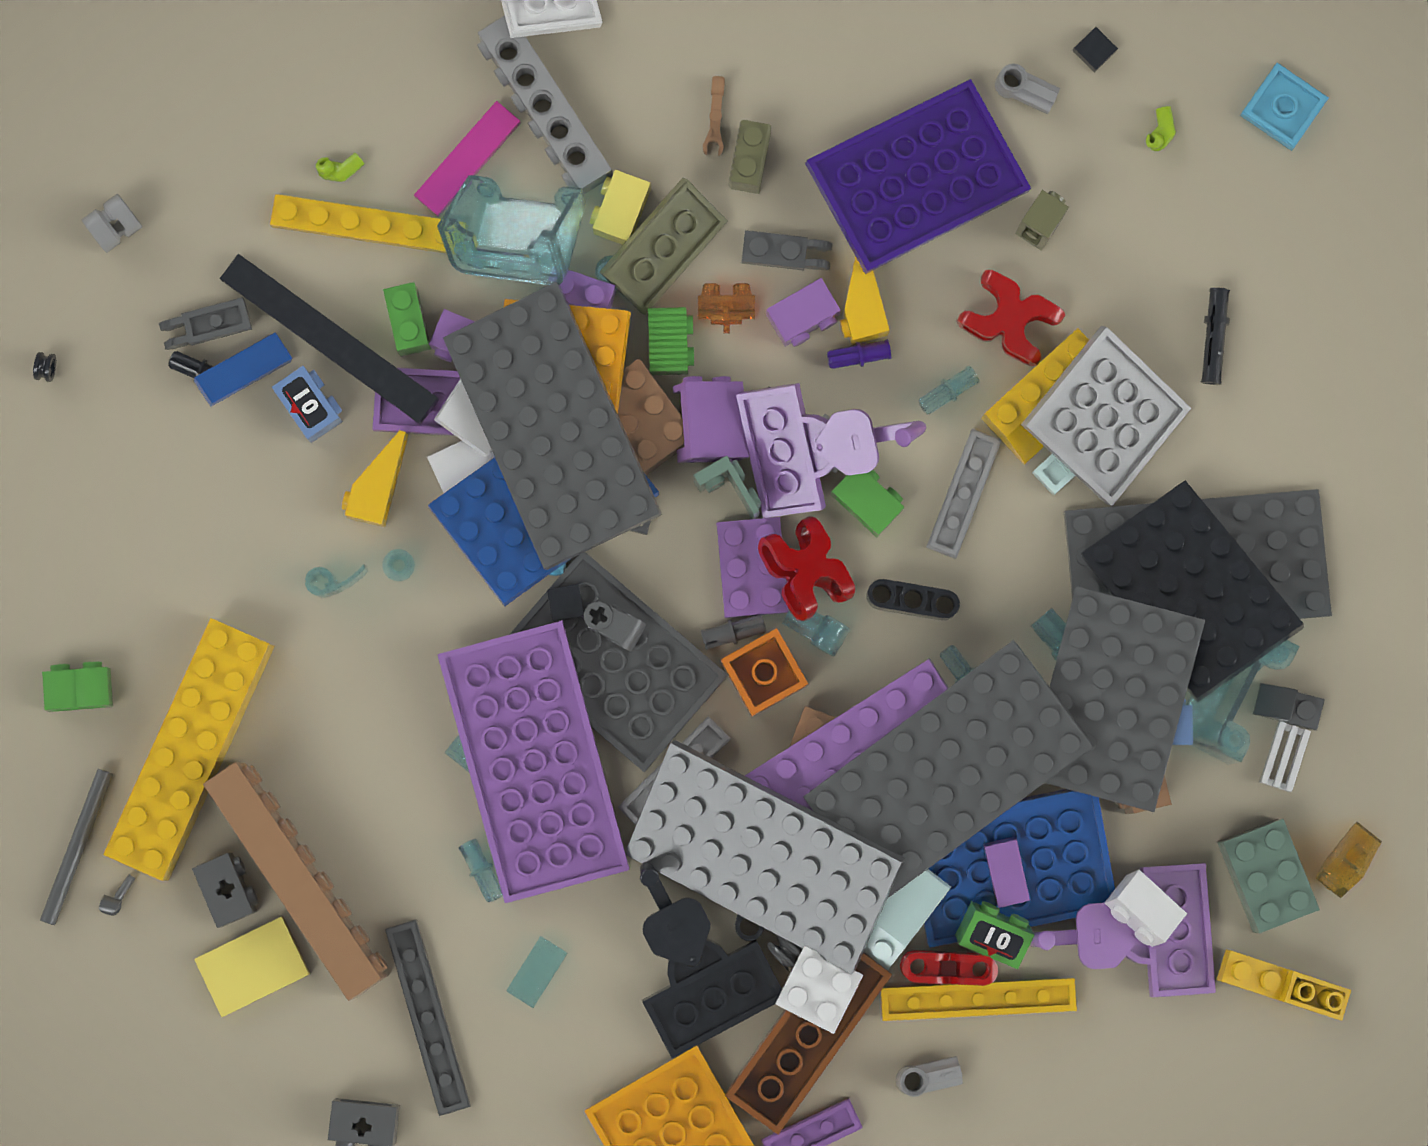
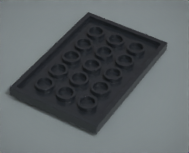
(1189, 564)

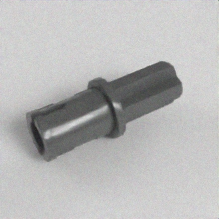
(733, 631)

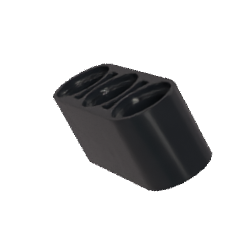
(928, 599)

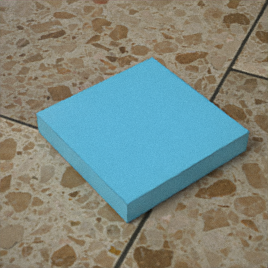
(1284, 106)

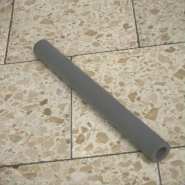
(76, 847)

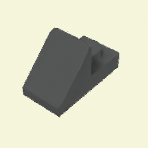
(1288, 706)

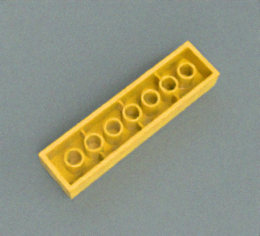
(188, 750)

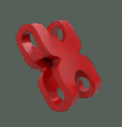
(1010, 318)
(806, 568)
(948, 967)

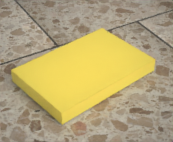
(252, 966)

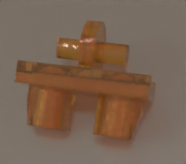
(726, 309)

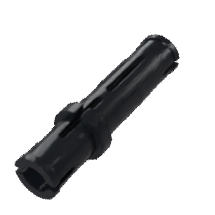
(1215, 336)

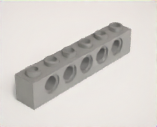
(595, 168)

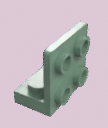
(713, 477)

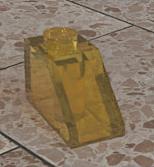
(1349, 860)

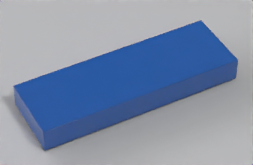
(242, 369)

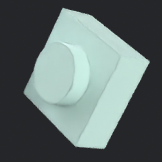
(1053, 474)

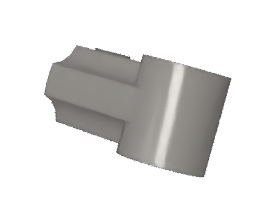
(1030, 90)
(932, 1075)

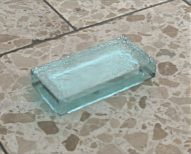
(537, 971)

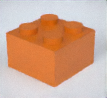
(764, 672)

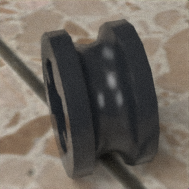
(44, 367)

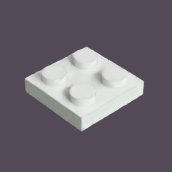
(818, 990)

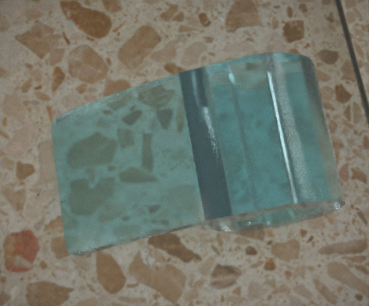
(332, 587)

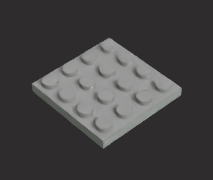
(1106, 415)

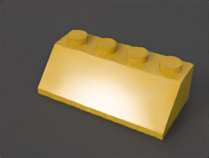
(1013, 408)

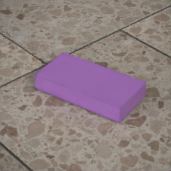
(1006, 872)

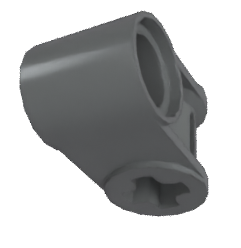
(619, 628)

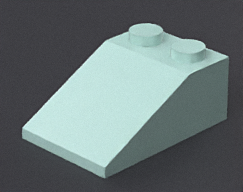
(904, 916)

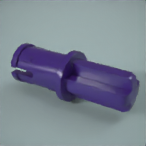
(859, 354)

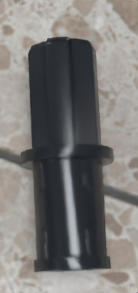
(187, 364)

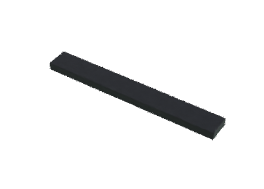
(329, 339)

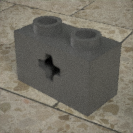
(211, 881)
(347, 1113)

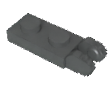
(783, 251)
(208, 323)

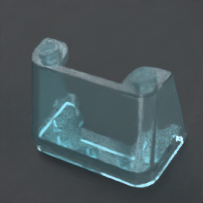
(509, 235)
(1214, 715)

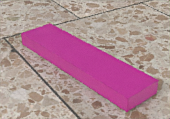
(467, 158)

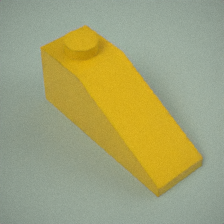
(863, 309)
(375, 487)

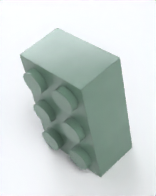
(1268, 876)

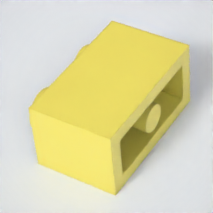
(621, 207)

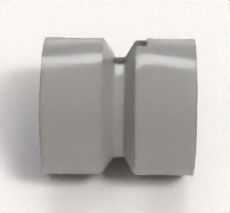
(103, 231)

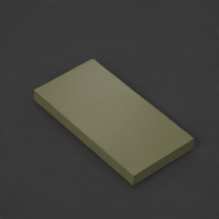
(663, 246)

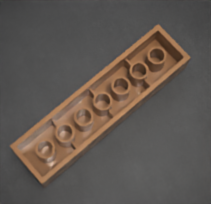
(296, 879)

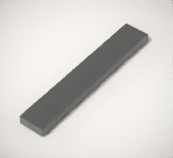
(427, 1017)

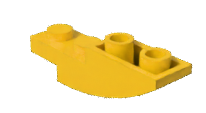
(1283, 984)

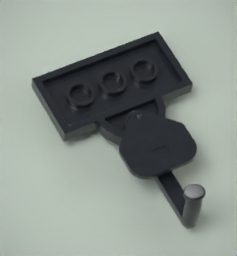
(707, 985)

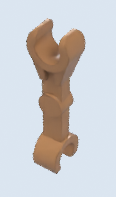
(714, 135)

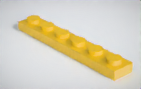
(356, 223)
(972, 1000)

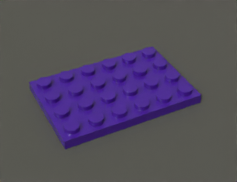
(917, 176)

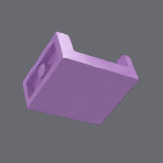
(711, 420)

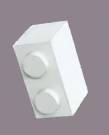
(1145, 909)

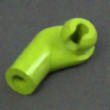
(1164, 131)
(339, 171)

